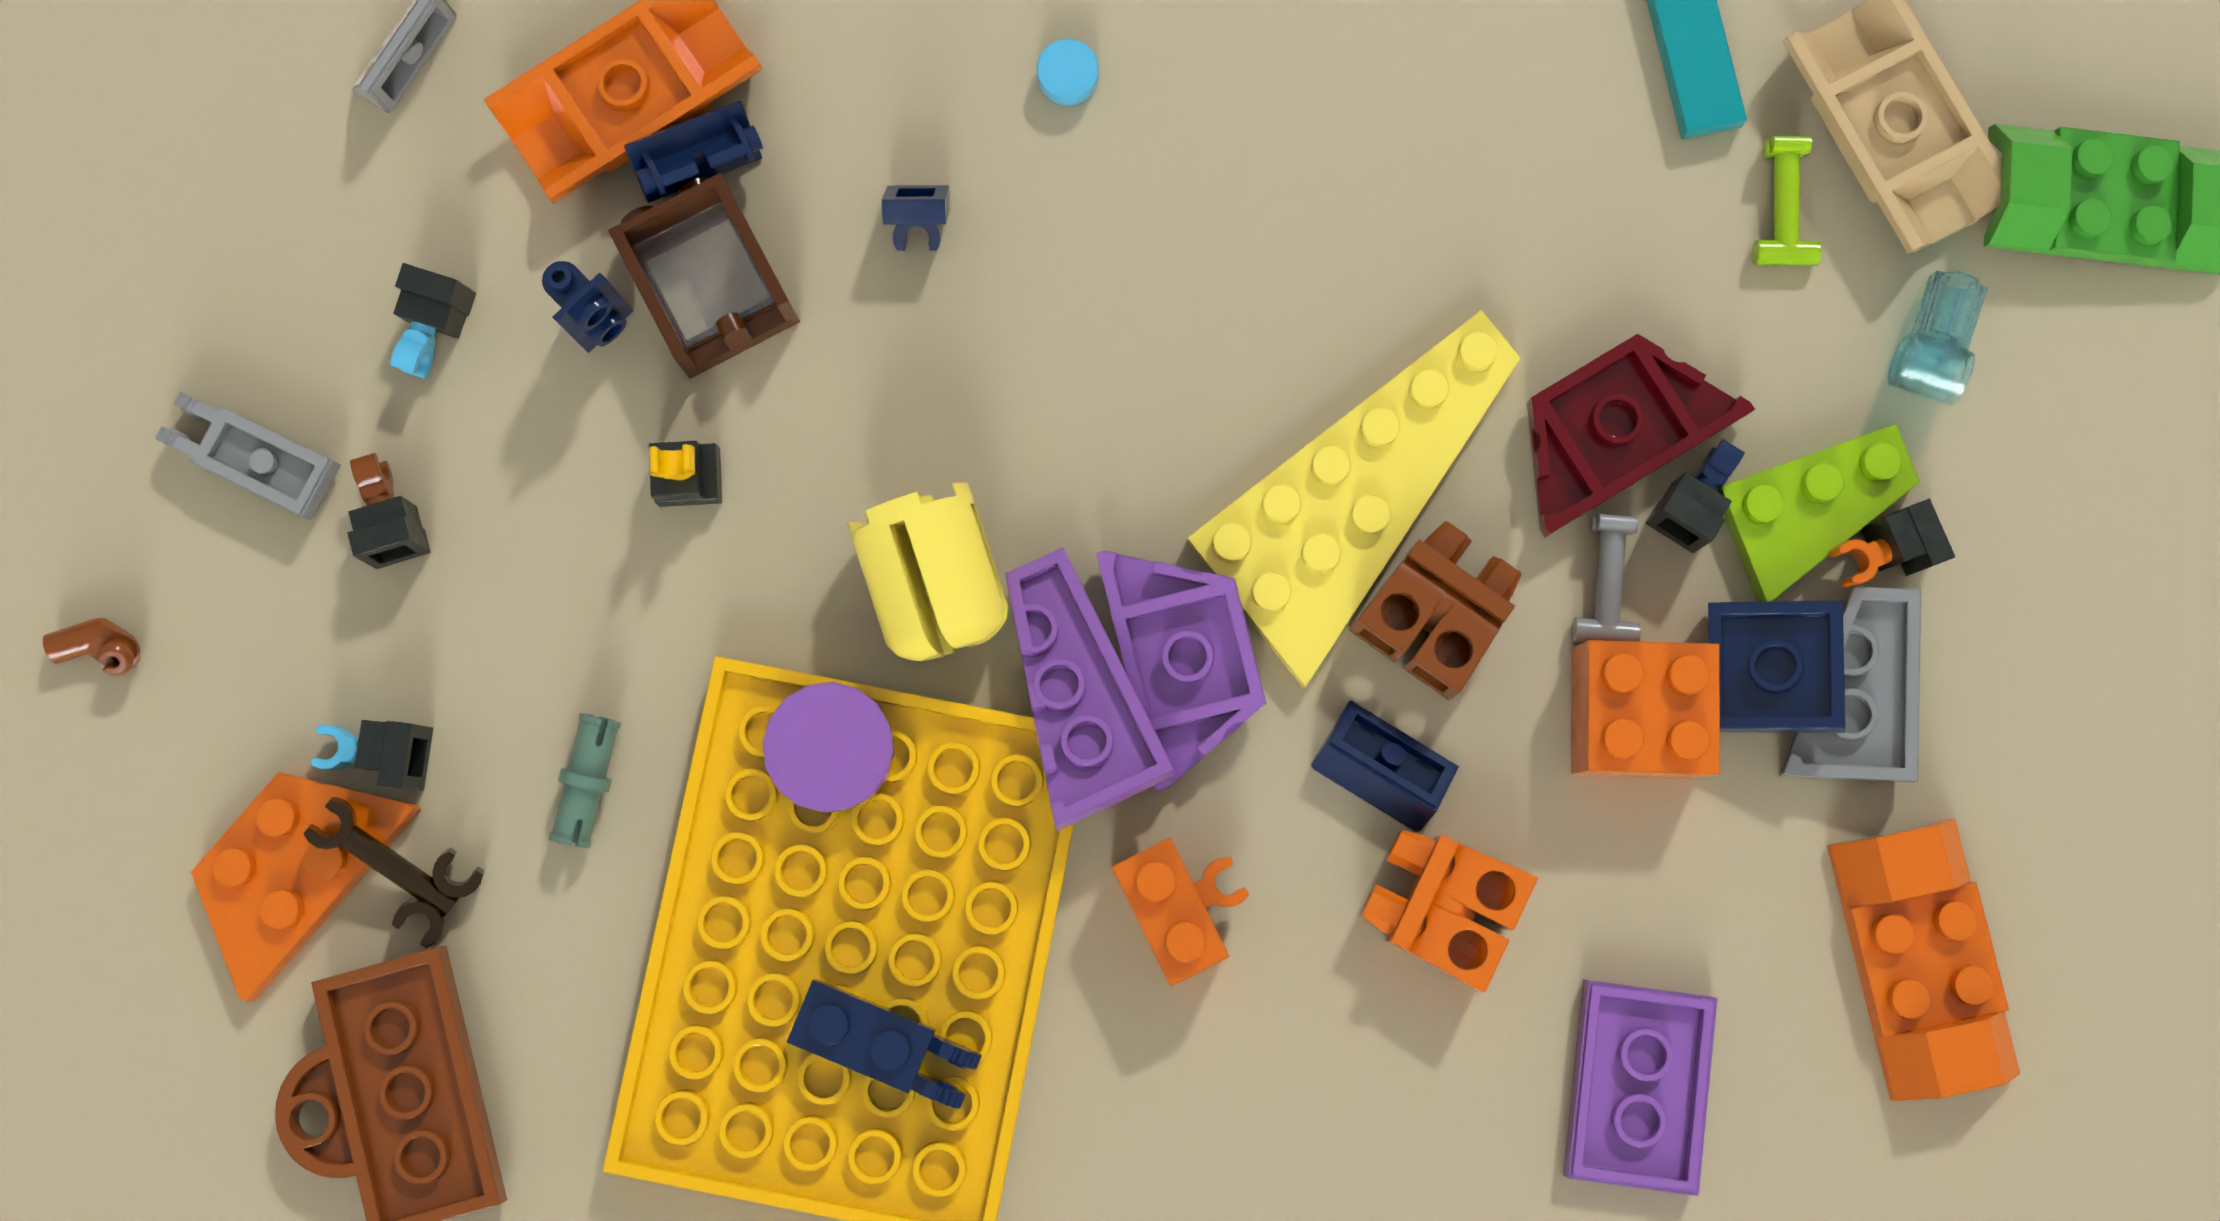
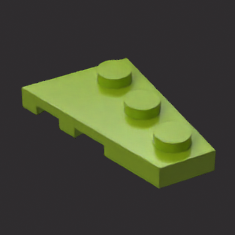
(1804, 508)

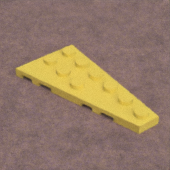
(1336, 510)

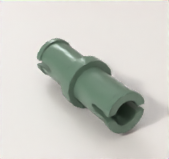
(584, 780)

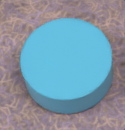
(1067, 72)

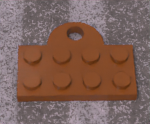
(395, 1094)

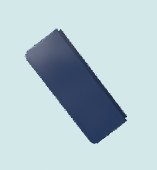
(1384, 767)

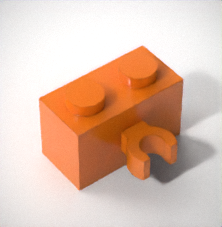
(1174, 908)

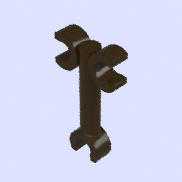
(432, 895)

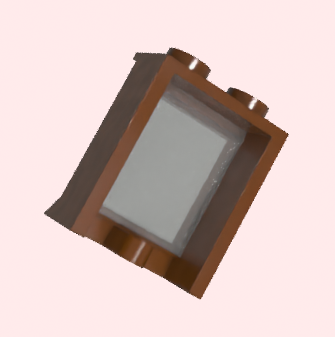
(703, 275)

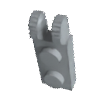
(254, 457)

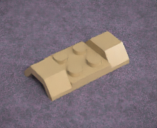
(1900, 121)

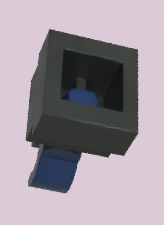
(1692, 506)

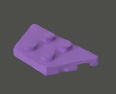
(1183, 653)

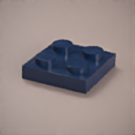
(1780, 665)

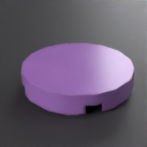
(828, 747)

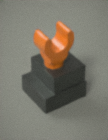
(1904, 538)

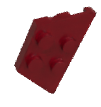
(1618, 426)

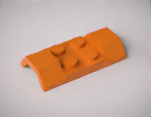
(619, 85)
(1925, 962)

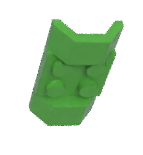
(2107, 198)

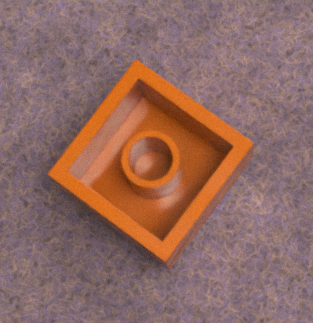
(1645, 709)

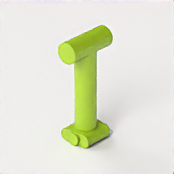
(1786, 246)

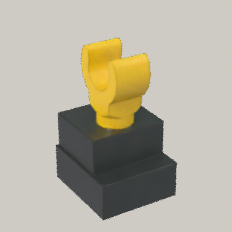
(685, 473)

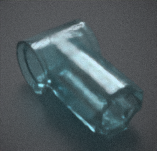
(1935, 354)

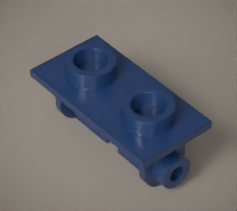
(694, 149)
(589, 309)

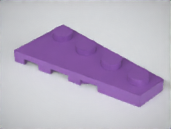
(1084, 708)

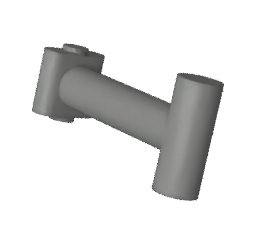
(1607, 610)

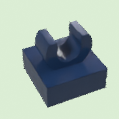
(916, 206)

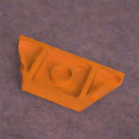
(275, 888)

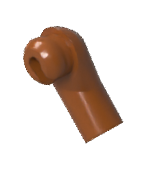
(100, 640)

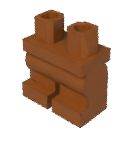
(1444, 602)

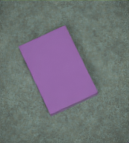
(1640, 1087)

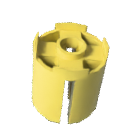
(930, 574)

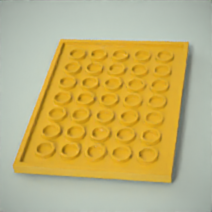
(914, 900)

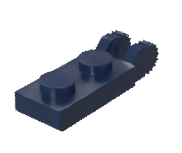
(876, 1042)

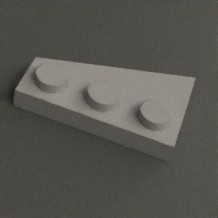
(1880, 694)

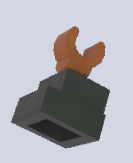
(388, 526)

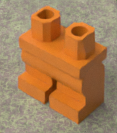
(1443, 901)

